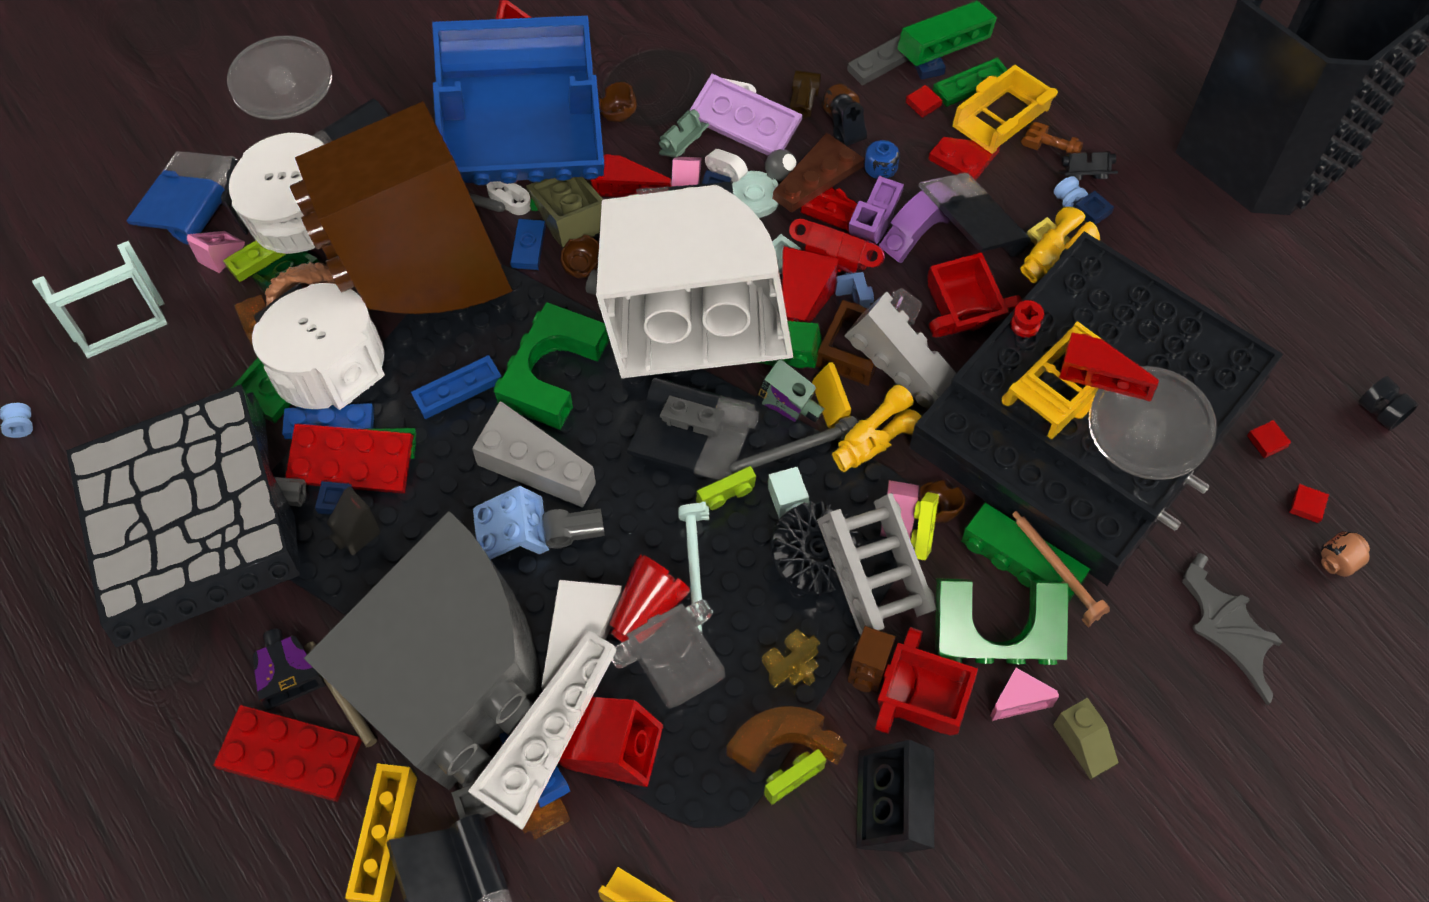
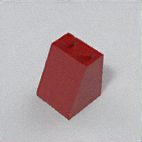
(614, 741)

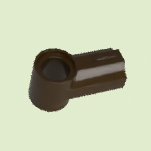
(804, 91)

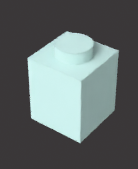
(787, 490)

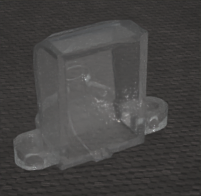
(674, 653)

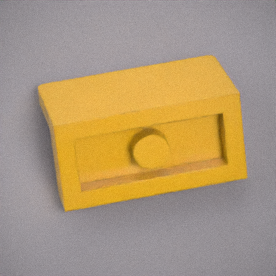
(627, 888)

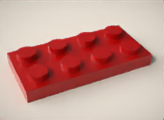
(350, 456)
(288, 753)

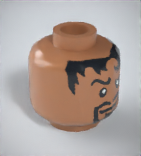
(1345, 553)

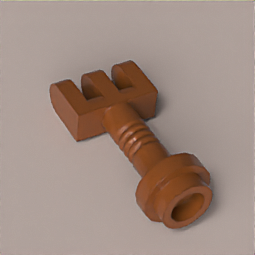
(1039, 135)

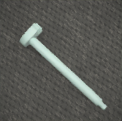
(691, 514)

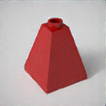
(806, 283)

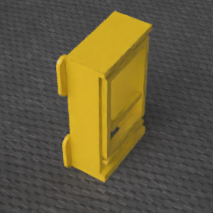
(1019, 84)
(1044, 398)

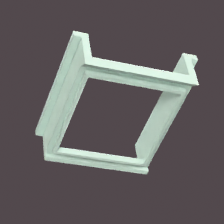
(132, 269)

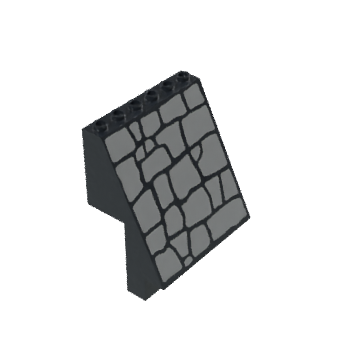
(182, 515)

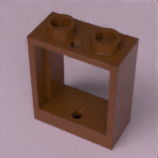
(847, 364)

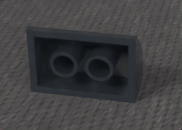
(896, 798)

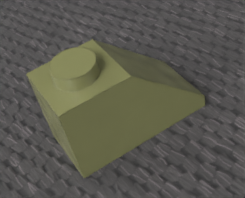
(1087, 738)

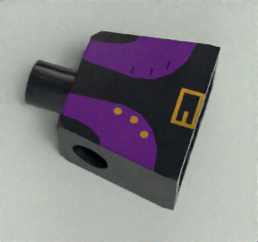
(283, 671)

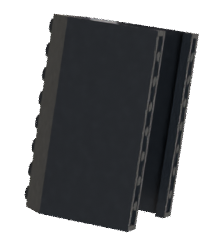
(1302, 100)

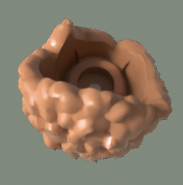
(303, 273)

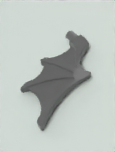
(1230, 626)

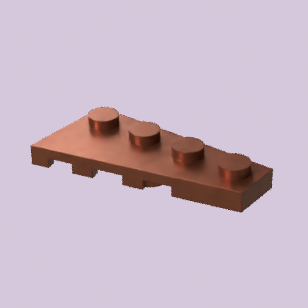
(817, 172)

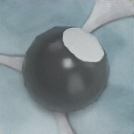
(780, 164)

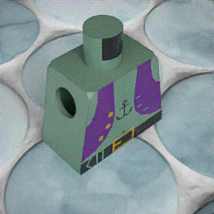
(789, 393)

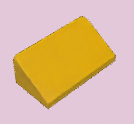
(831, 395)

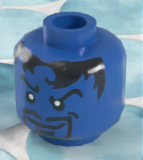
(882, 159)

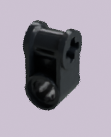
(848, 120)

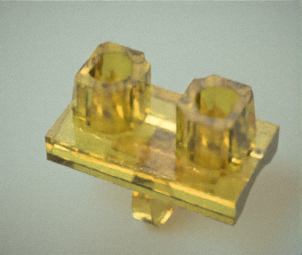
(802, 652)

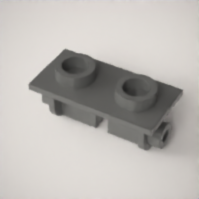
(687, 413)

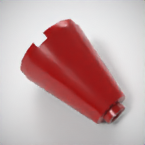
(646, 593)

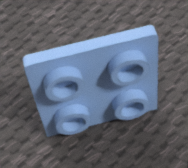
(510, 522)

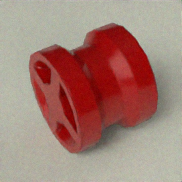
(1020, 322)

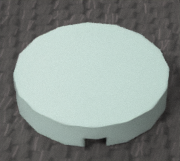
(757, 192)

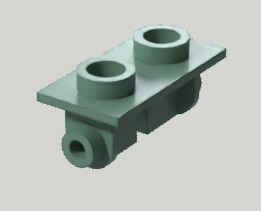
(675, 141)

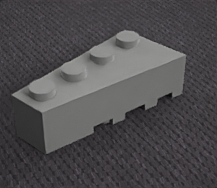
(900, 351)
(530, 456)

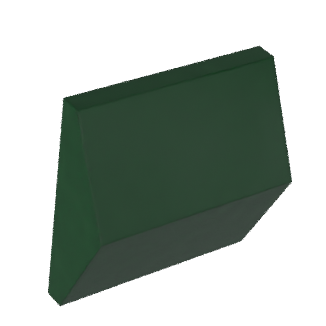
(264, 276)

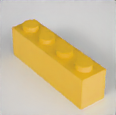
(384, 820)

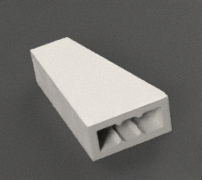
(577, 610)

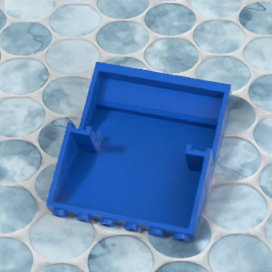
(518, 99)

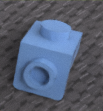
(856, 285)

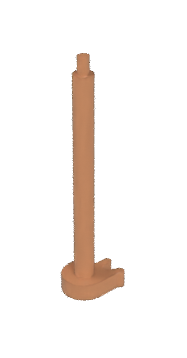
(1095, 609)

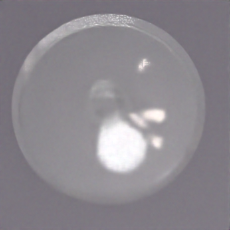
(279, 77)
(1155, 436)

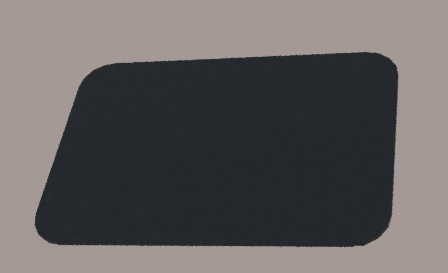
(639, 511)

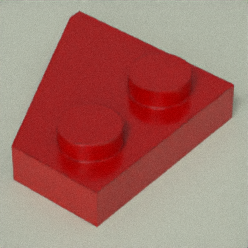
(961, 156)
(831, 207)

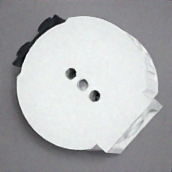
(261, 194)
(318, 346)

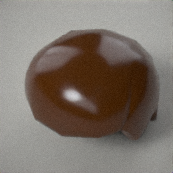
(618, 102)
(580, 256)
(950, 500)

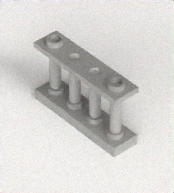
(850, 572)

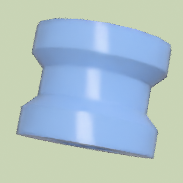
(1070, 192)
(16, 420)

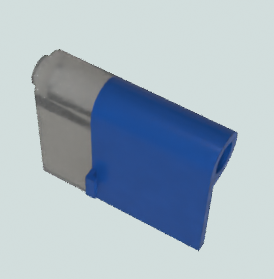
(184, 194)

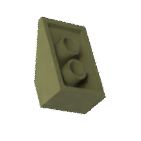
(567, 207)

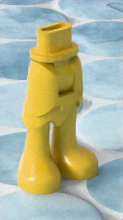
(1051, 244)
(865, 441)

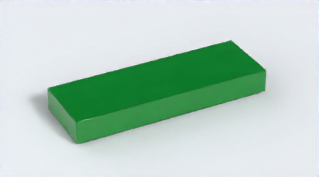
(964, 84)

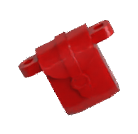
(850, 250)
(966, 296)
(924, 688)

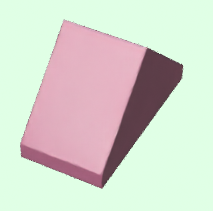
(686, 171)
(214, 247)
(906, 496)
(1023, 695)

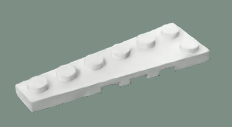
(532, 751)

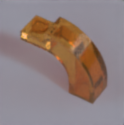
(779, 727)

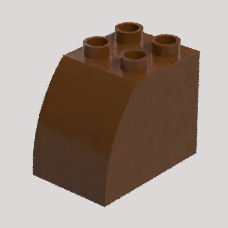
(398, 218)

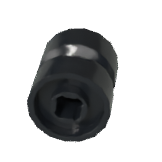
(1399, 405)

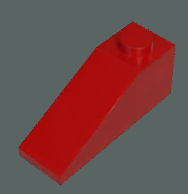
(625, 176)
(1101, 366)

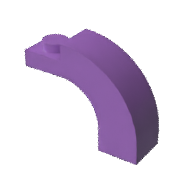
(874, 217)
(910, 225)

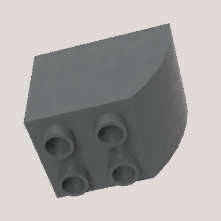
(436, 656)

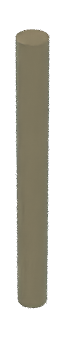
(352, 714)

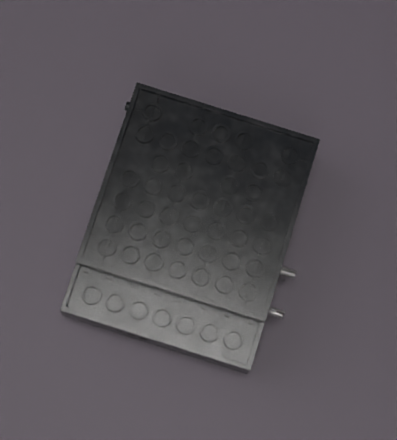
(1065, 481)

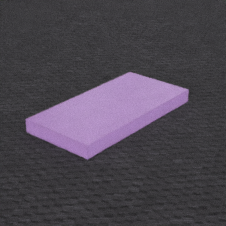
(745, 115)

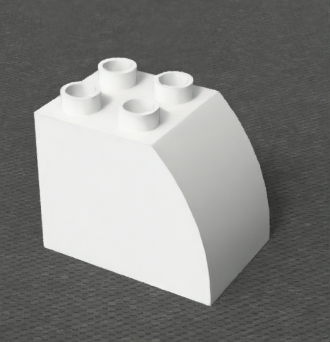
(689, 283)

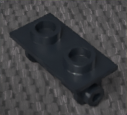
(1099, 165)

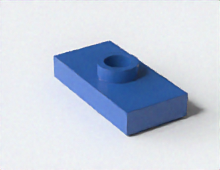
(528, 244)

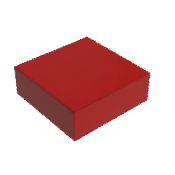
(923, 101)
(1269, 439)
(1309, 503)

